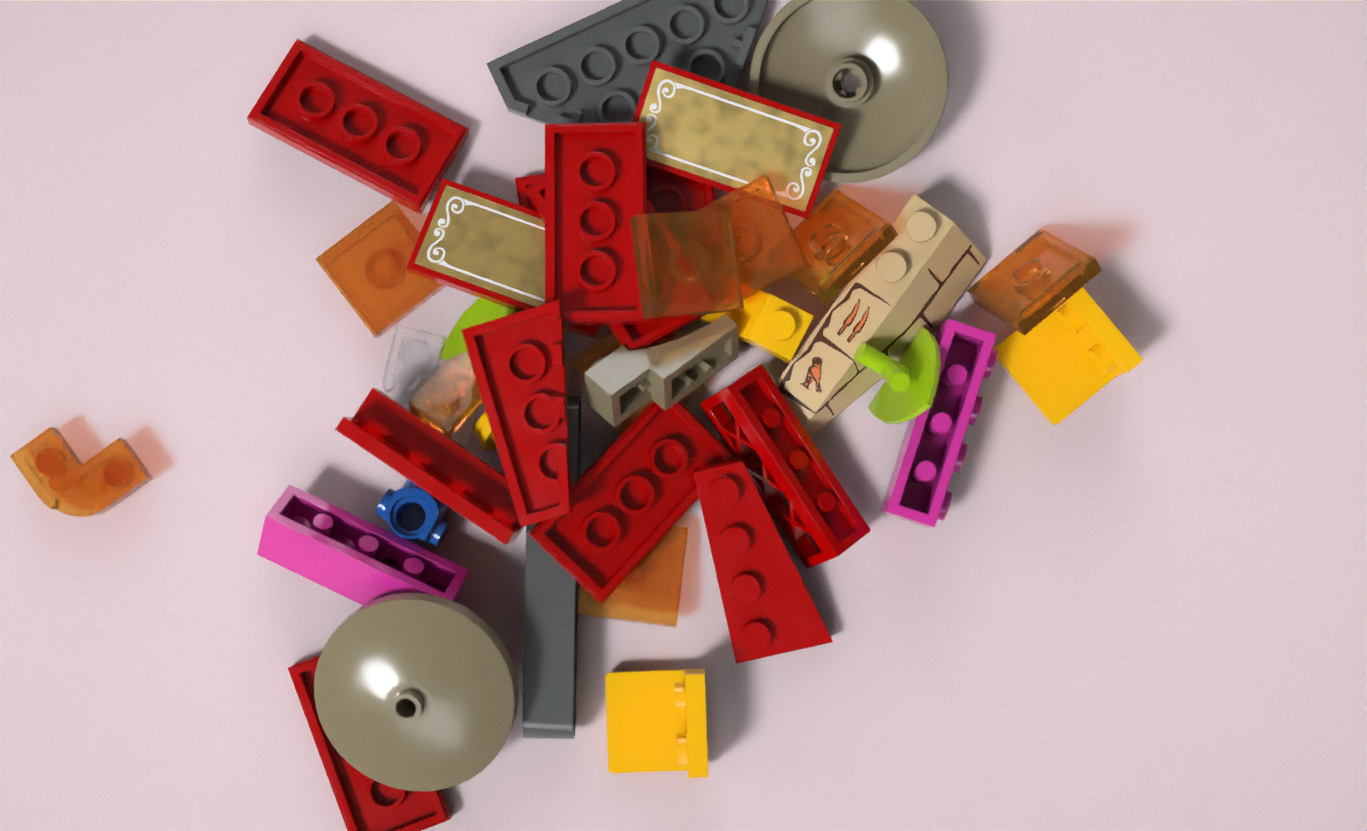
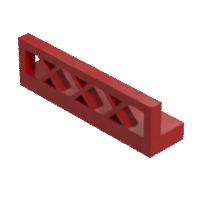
(434, 463)
(788, 465)

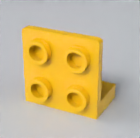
(1067, 357)
(657, 721)

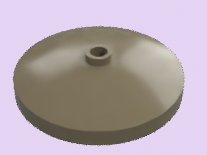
(899, 67)
(416, 692)

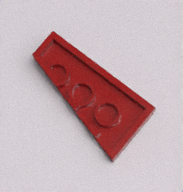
(525, 399)
(757, 579)

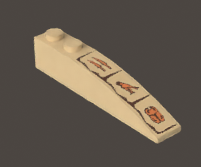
(884, 306)

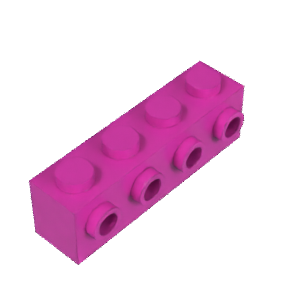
(935, 437)
(351, 552)

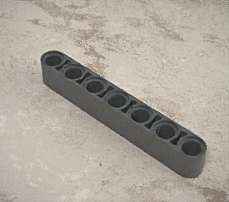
(551, 627)

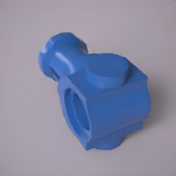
(396, 502)

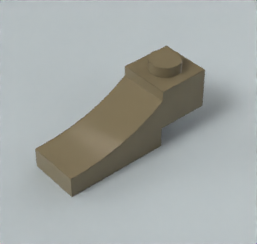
(660, 373)

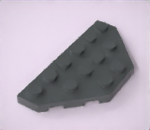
(602, 61)

